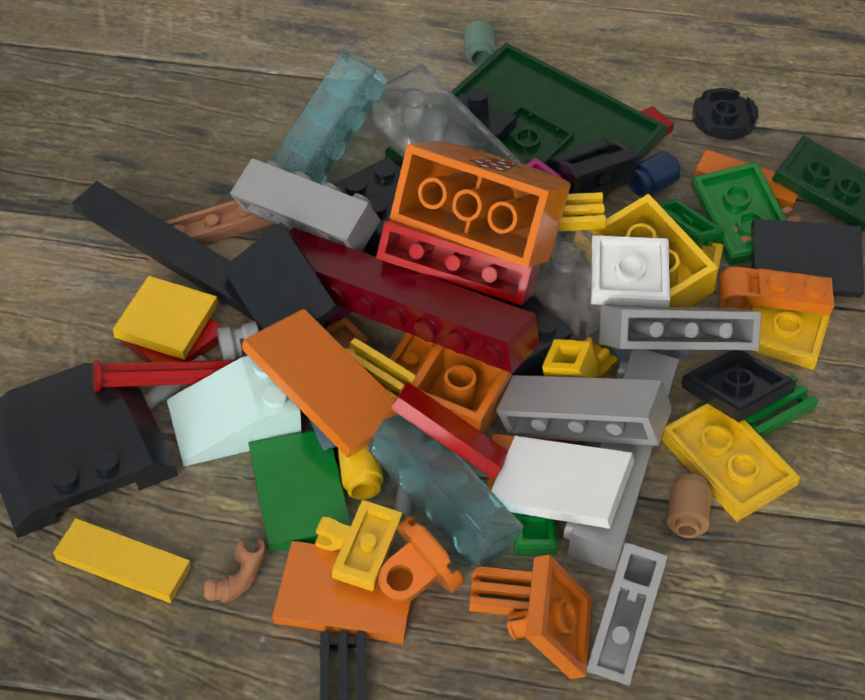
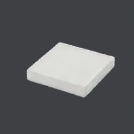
(630, 271)

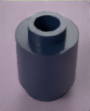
(655, 174)

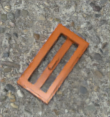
(501, 582)

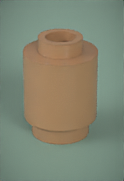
(689, 506)

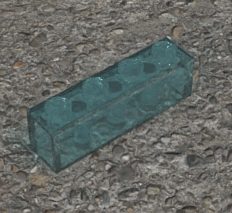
(331, 117)
(445, 491)

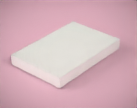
(563, 481)

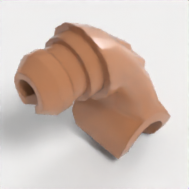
(235, 585)

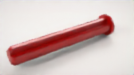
(153, 373)

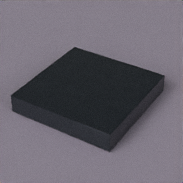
(738, 384)

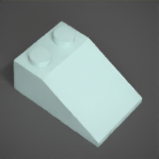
(229, 411)

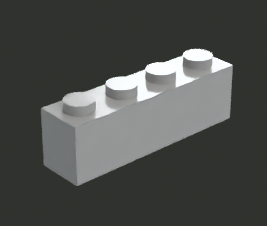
(305, 205)
(679, 328)
(585, 409)

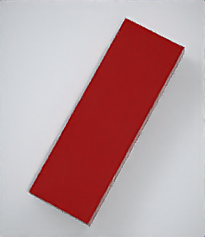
(449, 430)

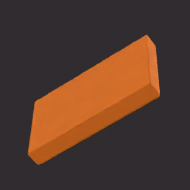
(318, 602)

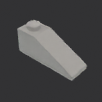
(627, 613)

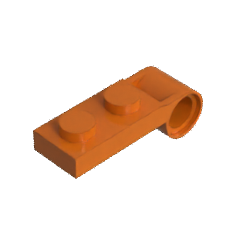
(775, 289)

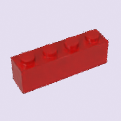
(455, 263)

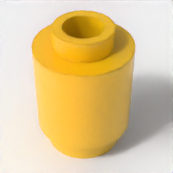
(361, 474)

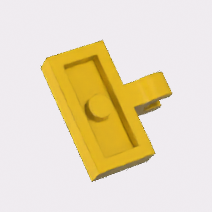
(362, 545)

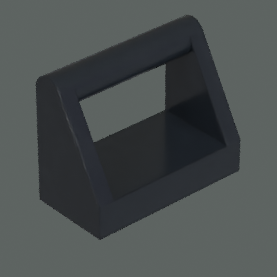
(598, 174)

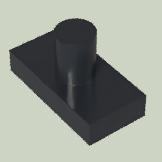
(496, 120)

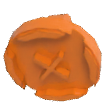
(422, 558)

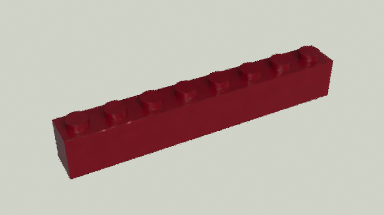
(422, 304)

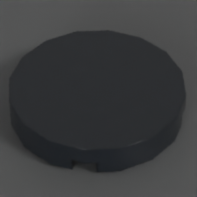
(724, 114)

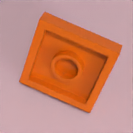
(556, 618)

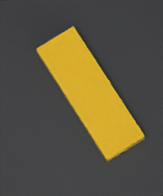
(122, 560)

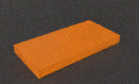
(322, 380)

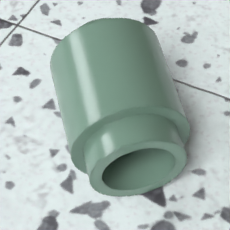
(479, 42)

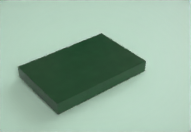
(825, 181)

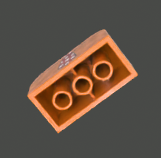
(480, 201)

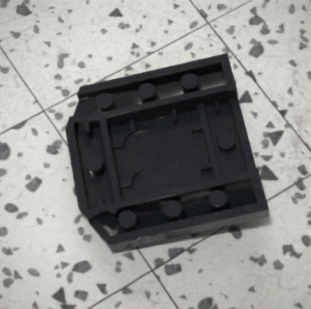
(73, 445)

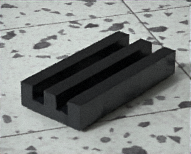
(342, 642)

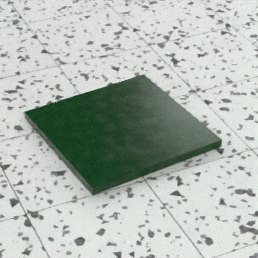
(554, 110)

